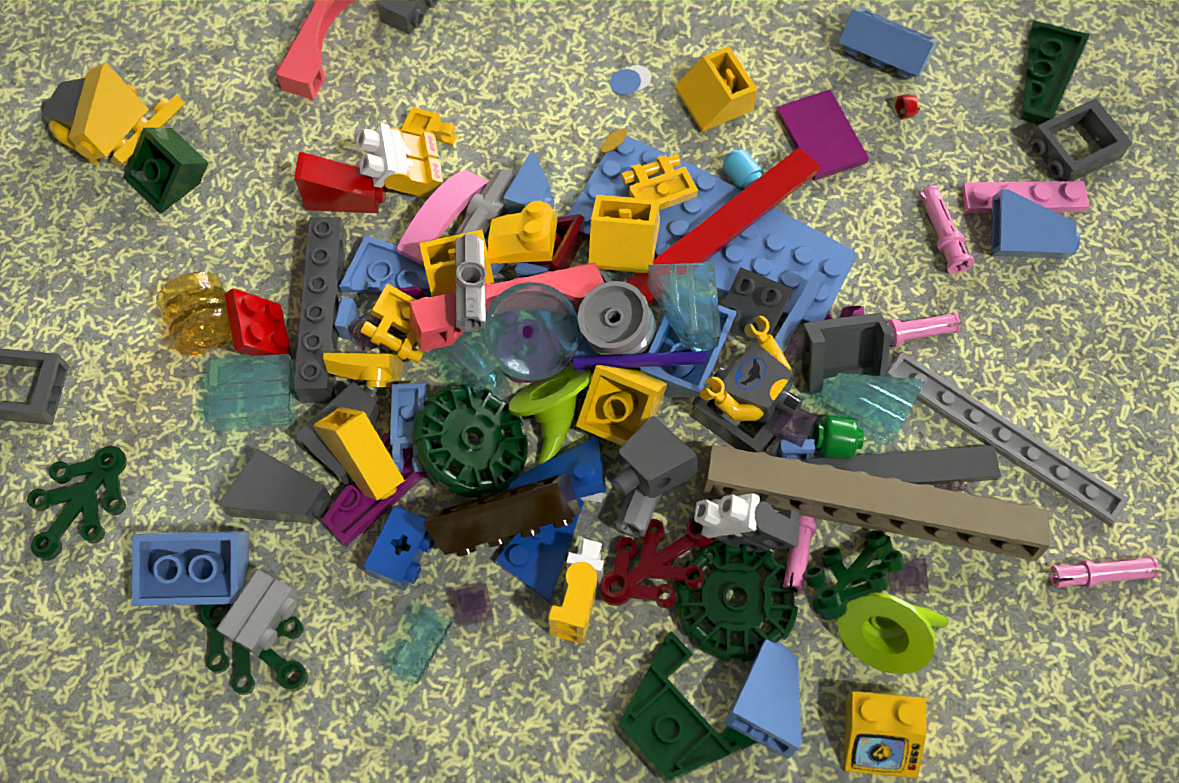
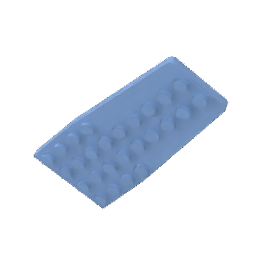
(771, 247)

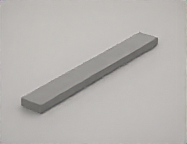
(1012, 442)

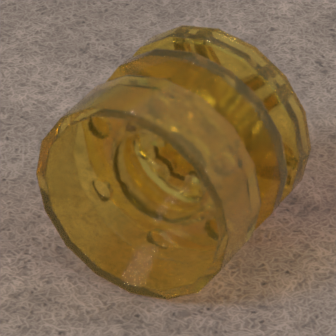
(195, 312)

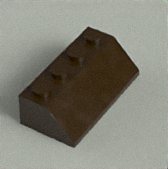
(504, 514)

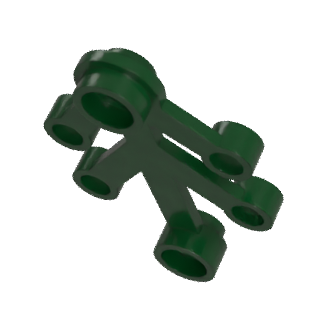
(80, 497)
(832, 602)
(242, 656)

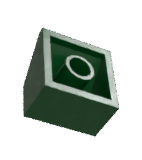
(164, 167)

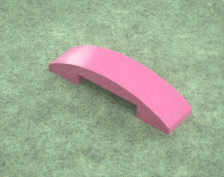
(439, 212)

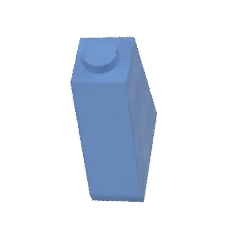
(1030, 229)
(770, 700)

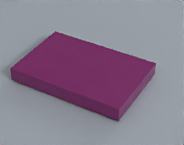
(823, 133)

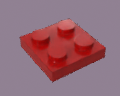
(256, 324)

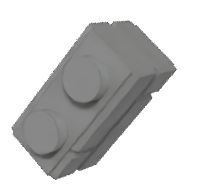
(258, 612)

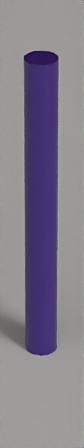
(640, 360)

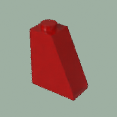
(335, 186)

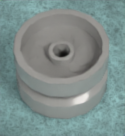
(617, 320)

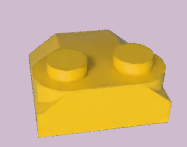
(523, 235)
(376, 369)

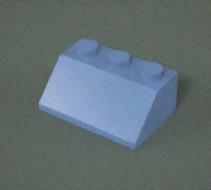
(887, 42)
(686, 379)
(189, 567)

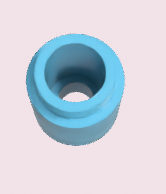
(741, 168)

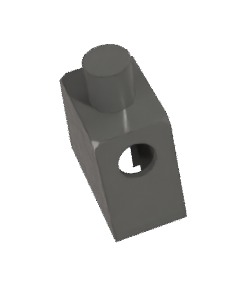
(654, 461)

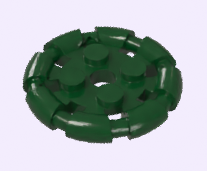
(455, 449)
(733, 619)

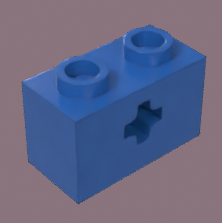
(385, 563)

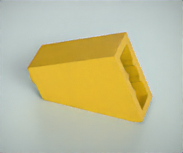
(104, 113)
(360, 452)

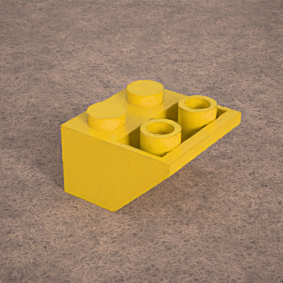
(717, 89)
(623, 233)
(440, 263)

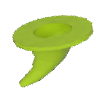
(553, 406)
(890, 632)

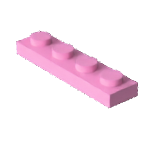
(1054, 195)

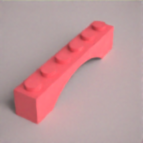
(302, 68)
(435, 317)

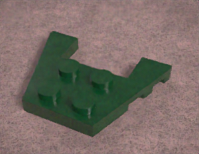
(668, 727)

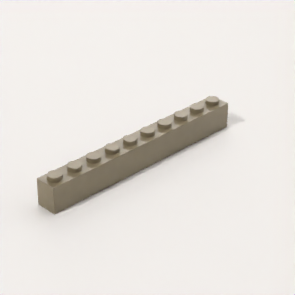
(879, 502)

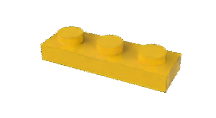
(164, 110)

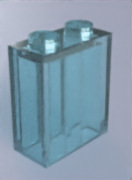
(250, 392)

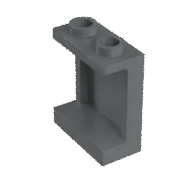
(845, 347)

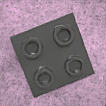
(753, 297)

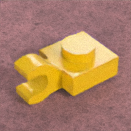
(423, 121)

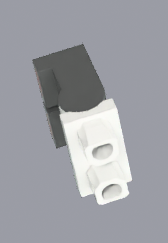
(748, 521)

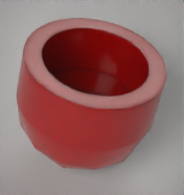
(908, 102)

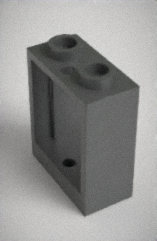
(1099, 126)
(47, 390)
(728, 431)

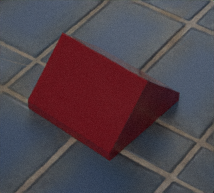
(568, 239)

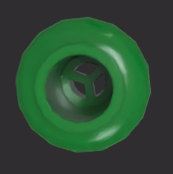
(837, 437)

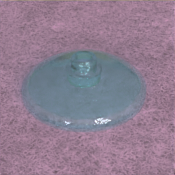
(553, 327)

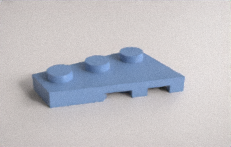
(380, 264)

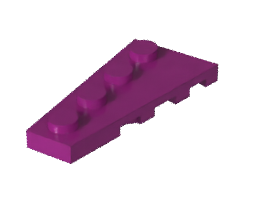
(355, 512)

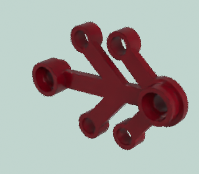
(653, 566)

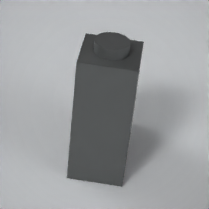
(352, 398)
(274, 492)

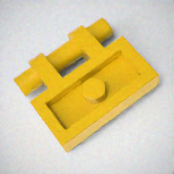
(669, 187)
(393, 310)

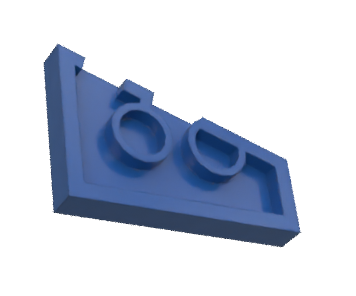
(583, 465)
(540, 557)

